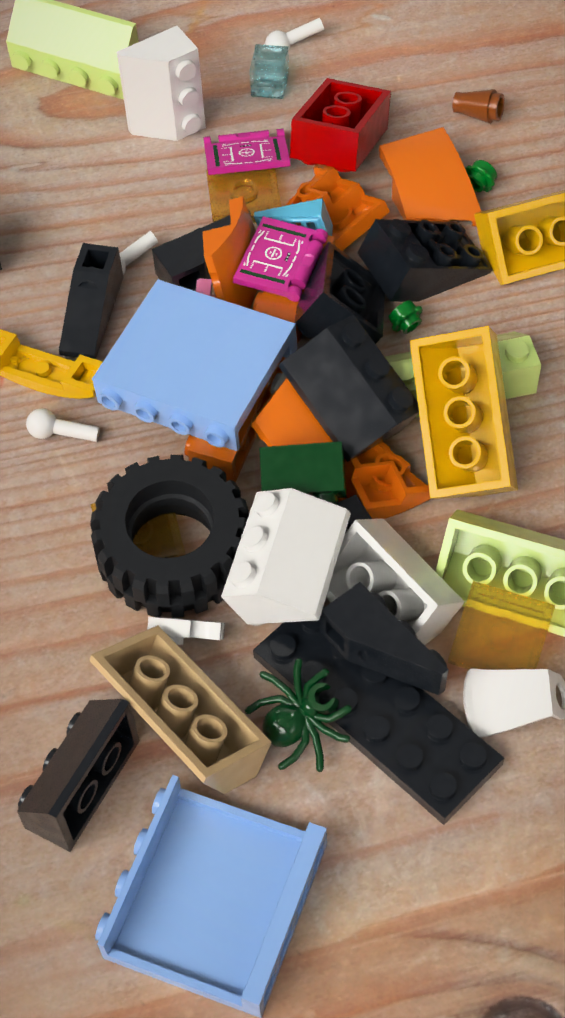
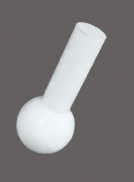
(280, 38)
(137, 249)
(42, 424)

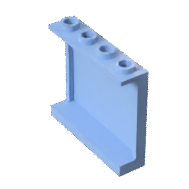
(193, 363)
(211, 898)

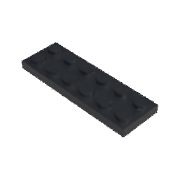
(389, 722)

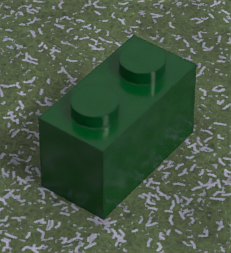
(309, 468)

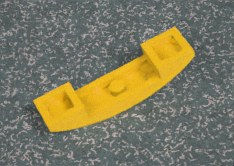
(46, 371)

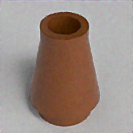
(481, 105)

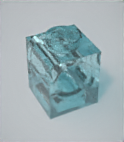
(269, 71)

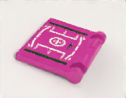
(246, 152)
(280, 257)

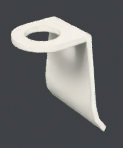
(510, 698)

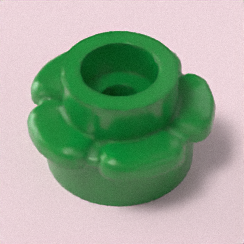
(481, 175)
(405, 317)

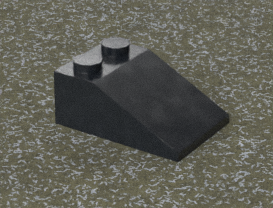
(337, 291)

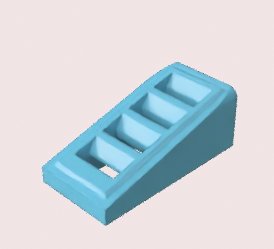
(310, 214)

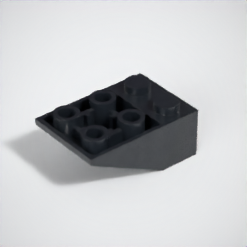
(420, 258)

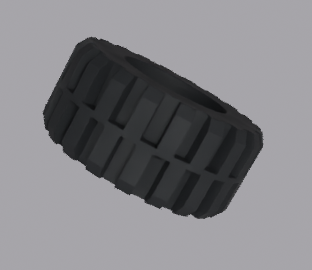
(157, 489)

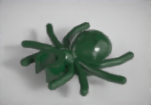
(300, 715)

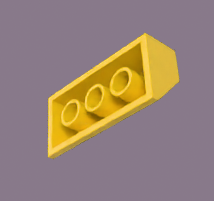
(524, 237)
(463, 414)

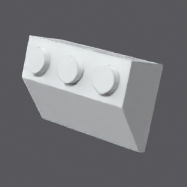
(162, 86)
(285, 557)
(394, 570)

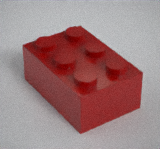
(339, 125)

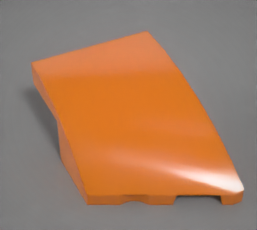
(429, 178)
(345, 201)
(224, 252)
(288, 420)
(384, 483)

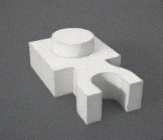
(181, 628)

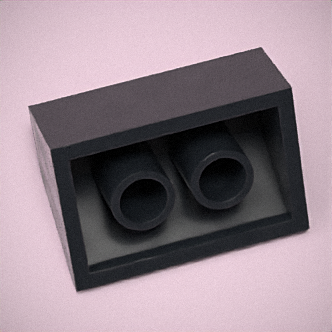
(350, 387)
(79, 772)

